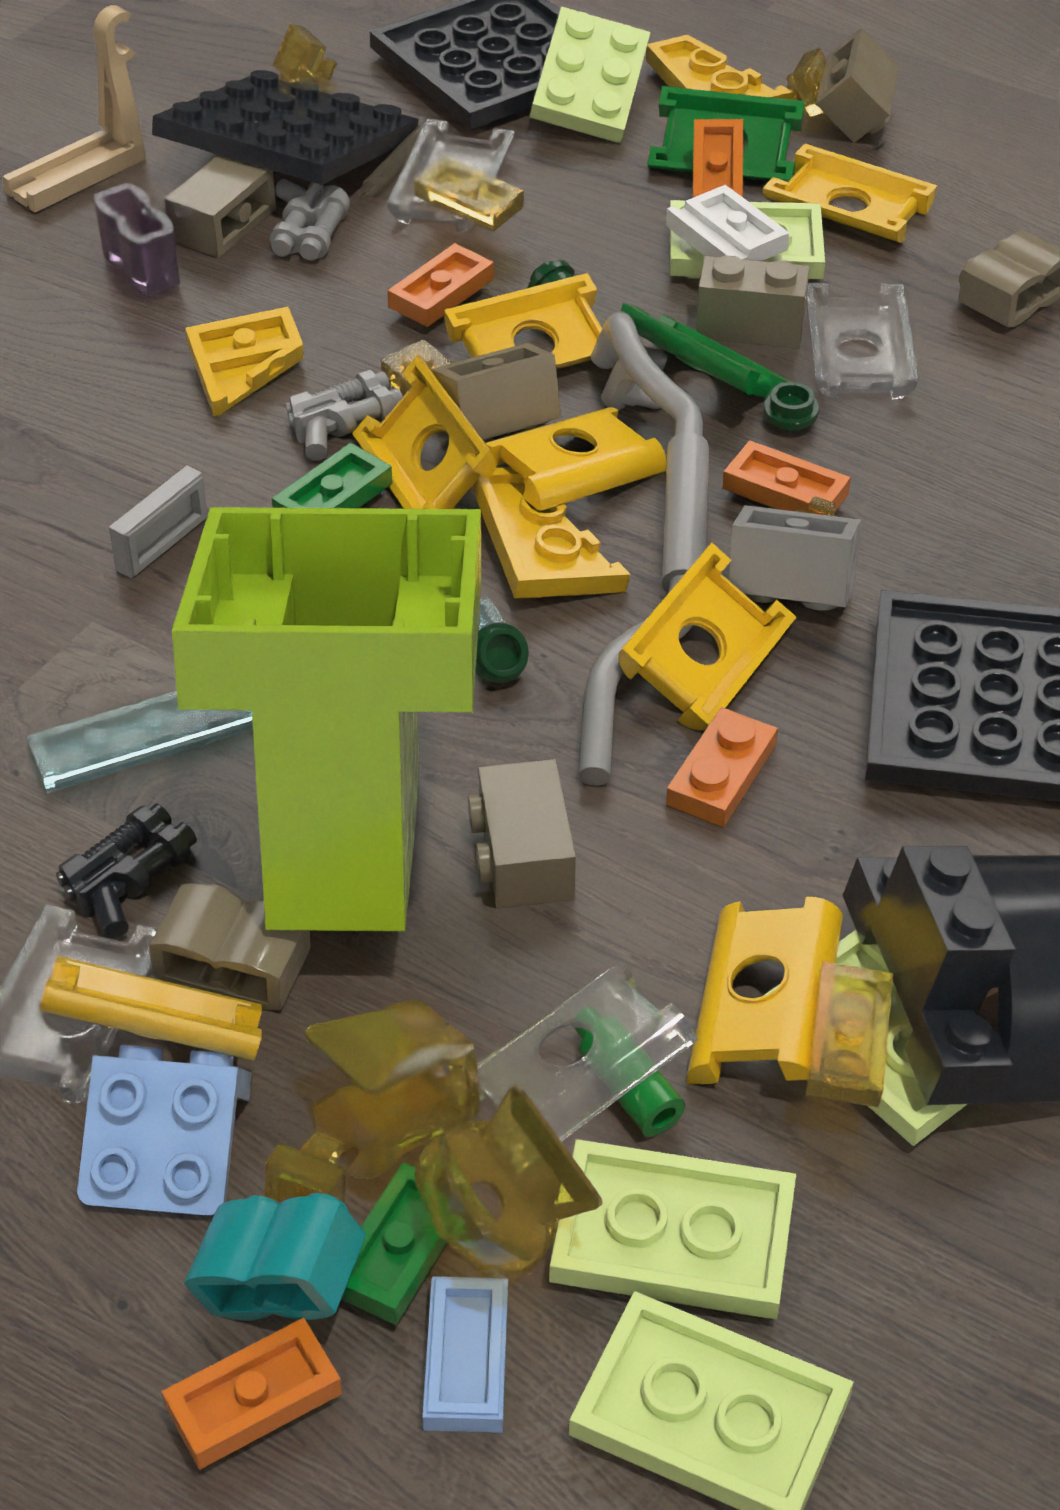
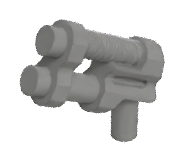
(308, 219)
(329, 412)

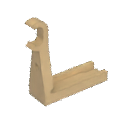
(97, 155)

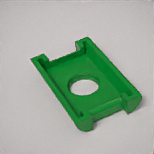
(765, 129)
(704, 353)

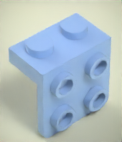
(160, 1130)

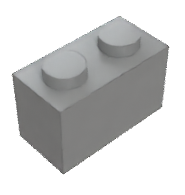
(794, 556)

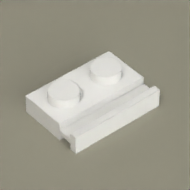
(727, 225)

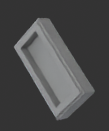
(158, 521)

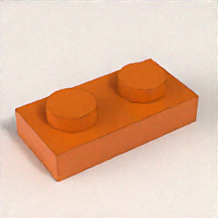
(718, 155)
(440, 284)
(782, 479)
(721, 767)
(251, 1393)

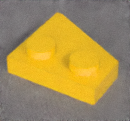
(243, 354)

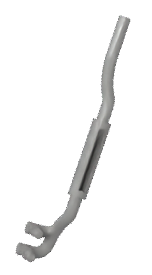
(640, 381)

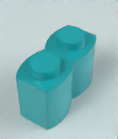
(276, 1258)

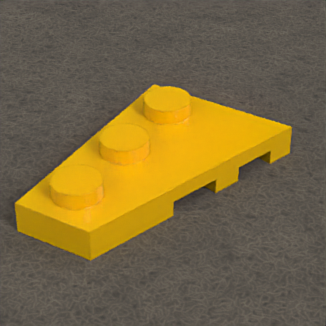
(694, 65)
(542, 548)

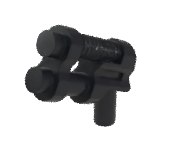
(106, 873)

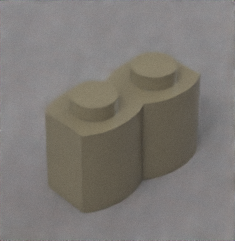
(1012, 278)
(223, 947)

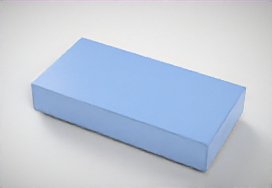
(466, 1355)

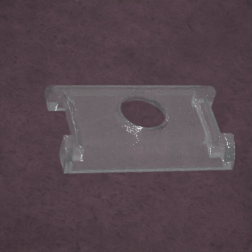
(429, 148)
(876, 320)
(27, 1045)
(627, 1047)

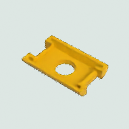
(828, 175)
(553, 307)
(406, 429)
(564, 475)
(736, 623)
(153, 1008)
(777, 1023)

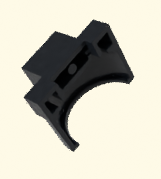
(950, 935)

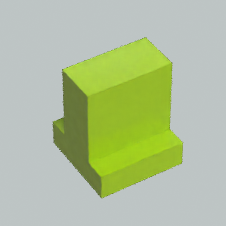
(335, 644)

